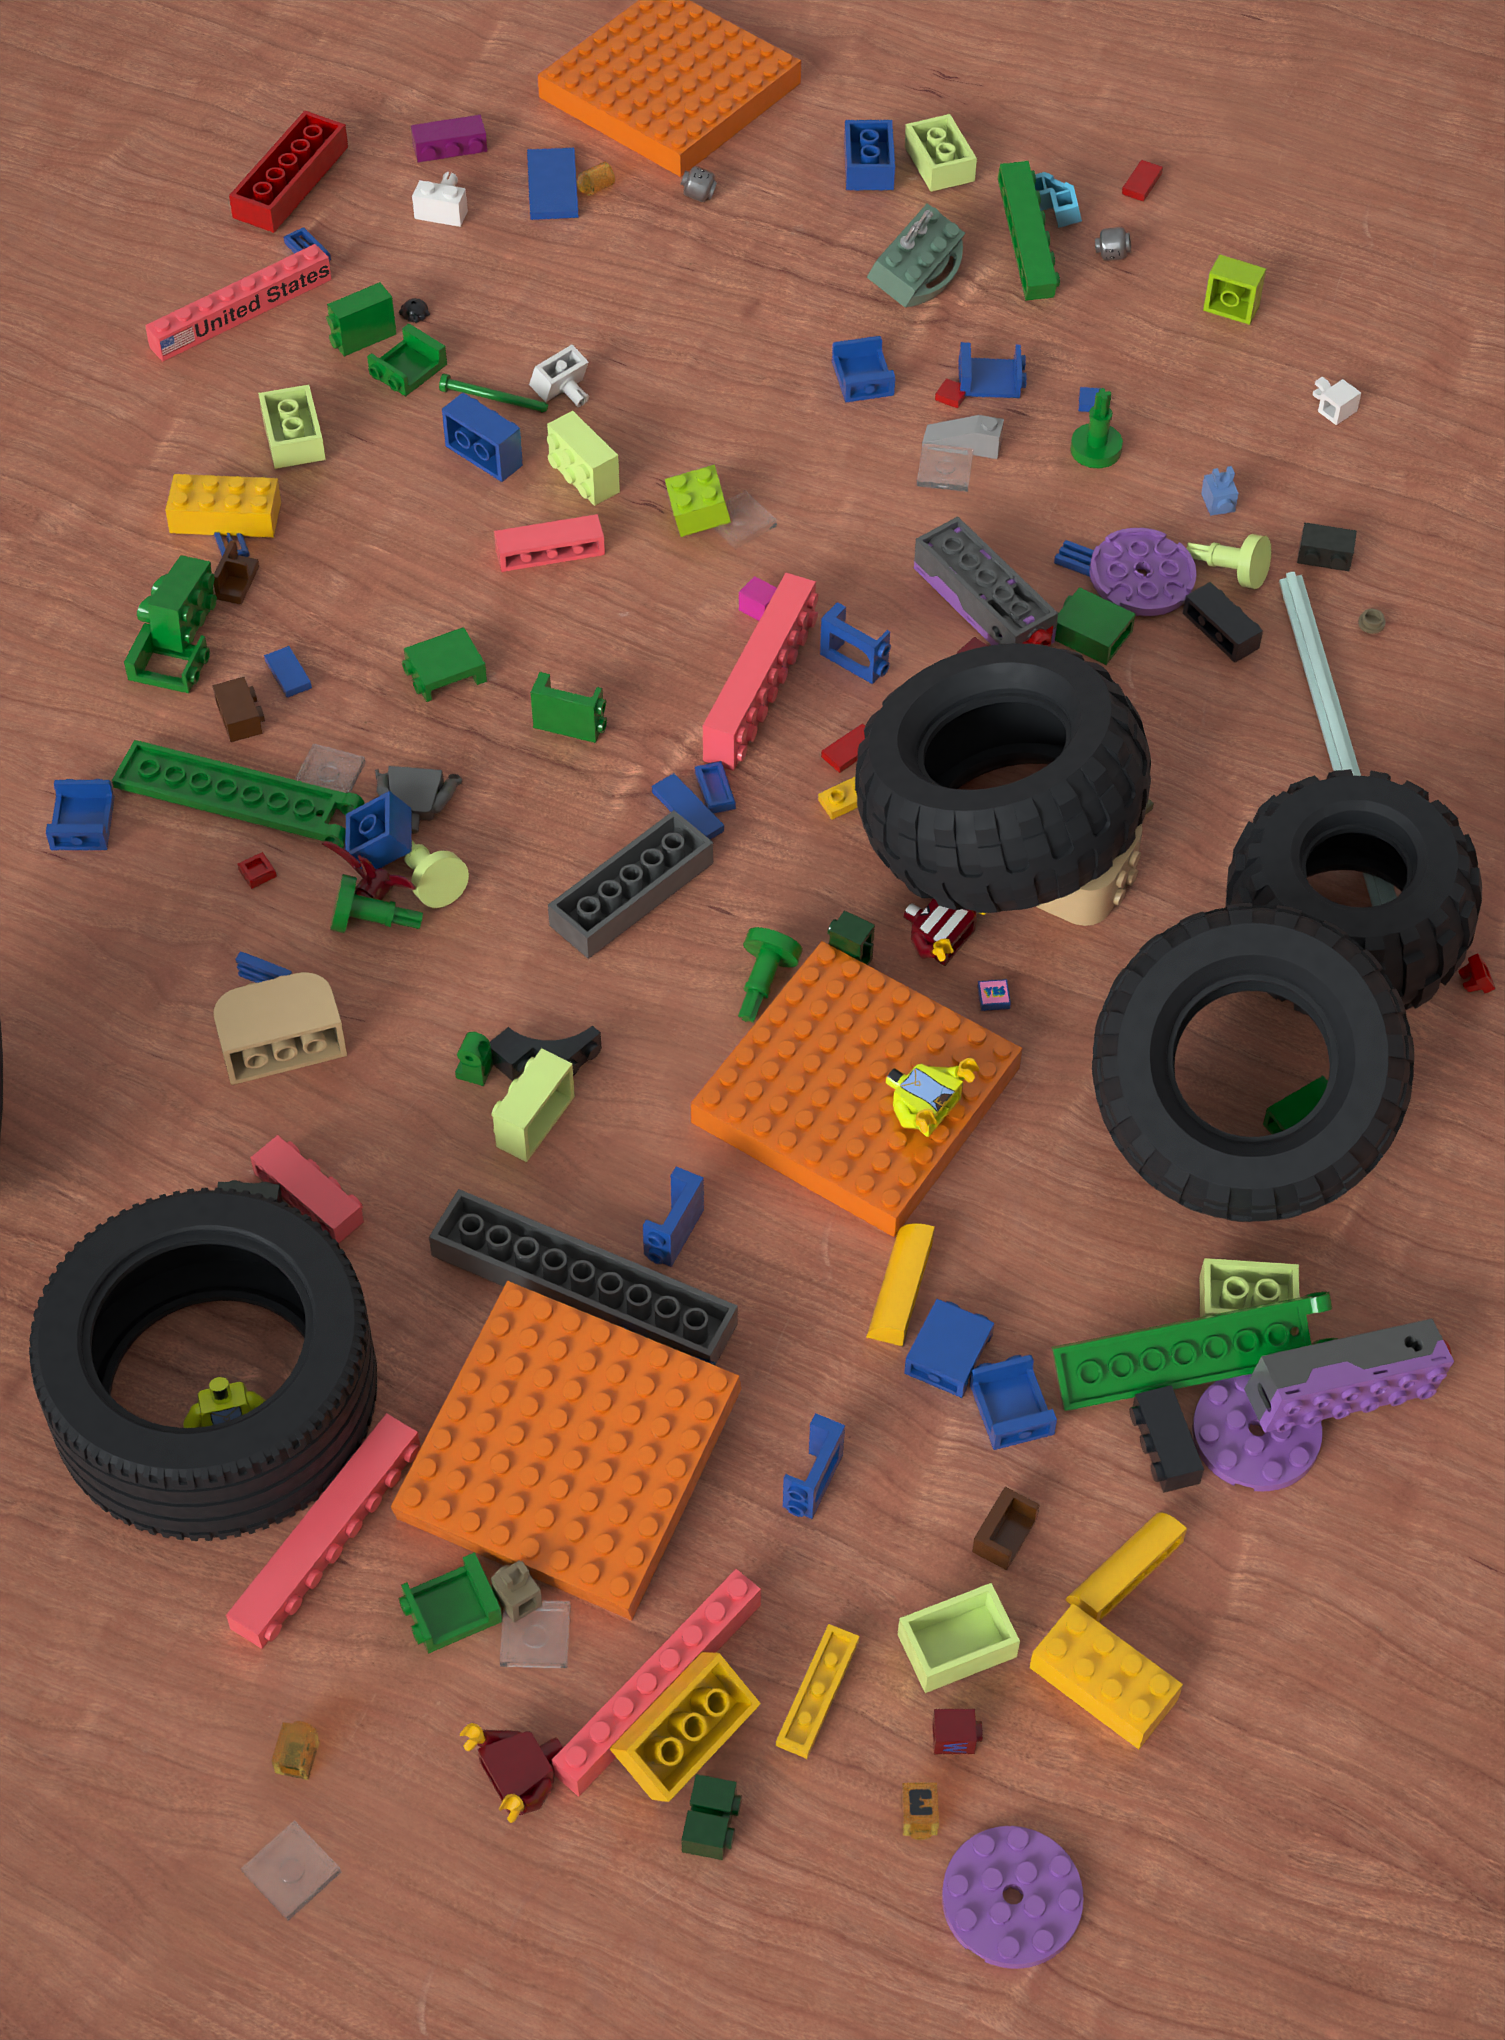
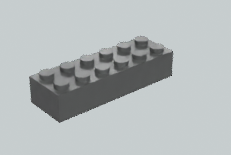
(630, 884)

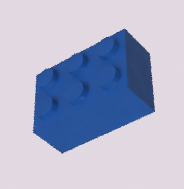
(869, 155)
(482, 436)

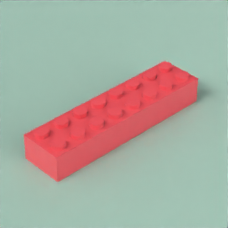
(760, 671)

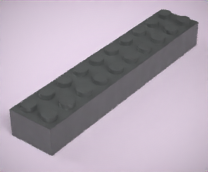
(583, 1276)

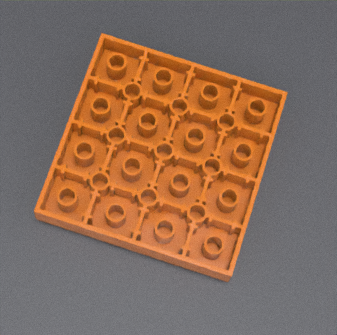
(670, 81)
(814, 1096)
(568, 1449)

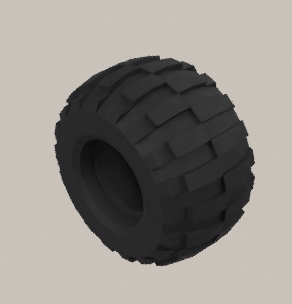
(1378, 831)

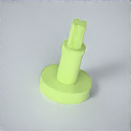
(1250, 560)
(437, 876)

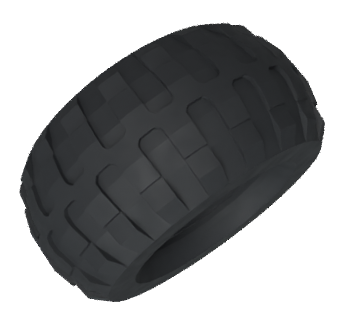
(1013, 840)
(1276, 954)

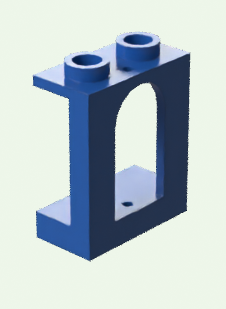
(835, 633)
(827, 1444)

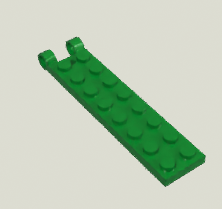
(234, 791)
(1182, 1351)

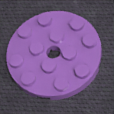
(1168, 567)
(1240, 1457)
(1005, 1932)

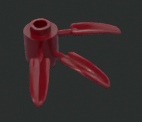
(374, 882)

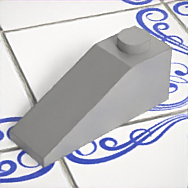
(974, 432)

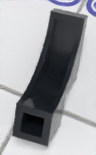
(513, 1050)

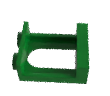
(142, 651)

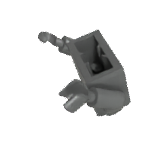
(419, 789)

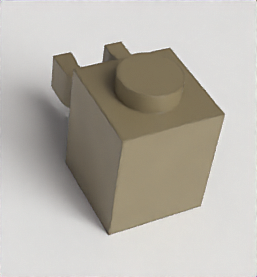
(516, 1590)

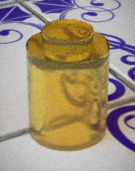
(596, 178)

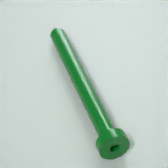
(448, 383)

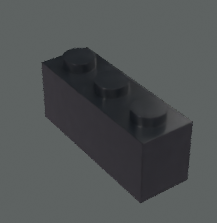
(1222, 622)
(1166, 1439)

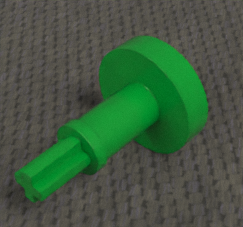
(1097, 442)
(369, 909)
(771, 951)

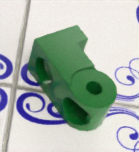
(474, 1059)

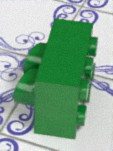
(179, 603)

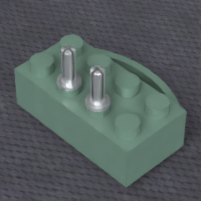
(919, 258)

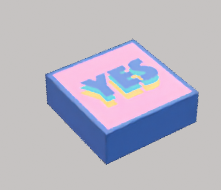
(993, 995)

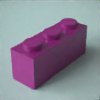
(449, 138)

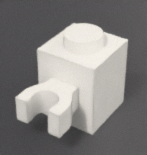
(1336, 401)

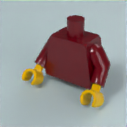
(515, 1766)

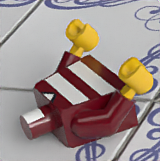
(939, 930)

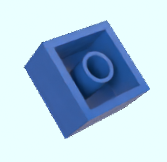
(380, 830)

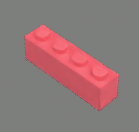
(549, 542)
(308, 1188)

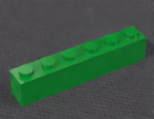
(1028, 231)

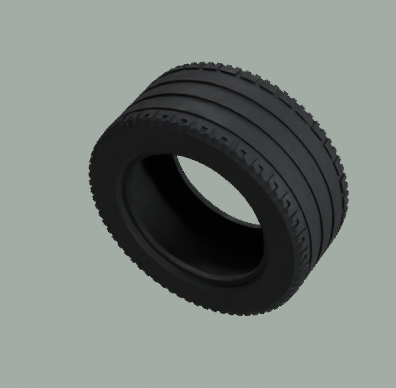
(182, 1255)

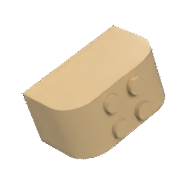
(1098, 897)
(278, 1026)

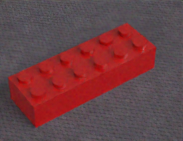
(288, 171)

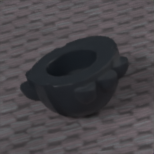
(414, 310)

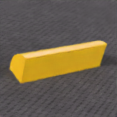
(901, 1284)
(1128, 1566)

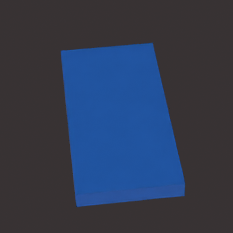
(552, 183)

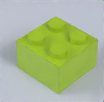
(1234, 289)
(697, 500)

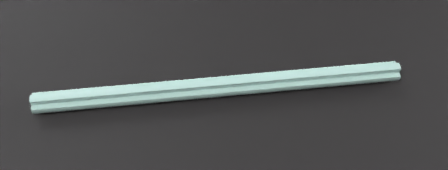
(1325, 699)

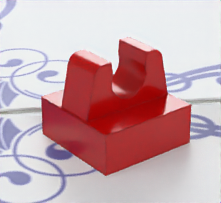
(1479, 974)

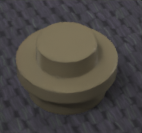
(1372, 621)

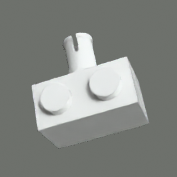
(441, 201)
(561, 375)

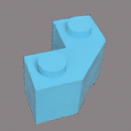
(1060, 197)

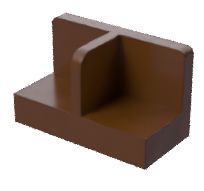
(234, 575)

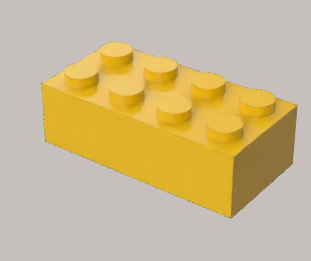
(223, 505)
(1105, 1676)
(685, 1726)

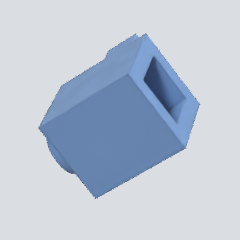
(1220, 492)

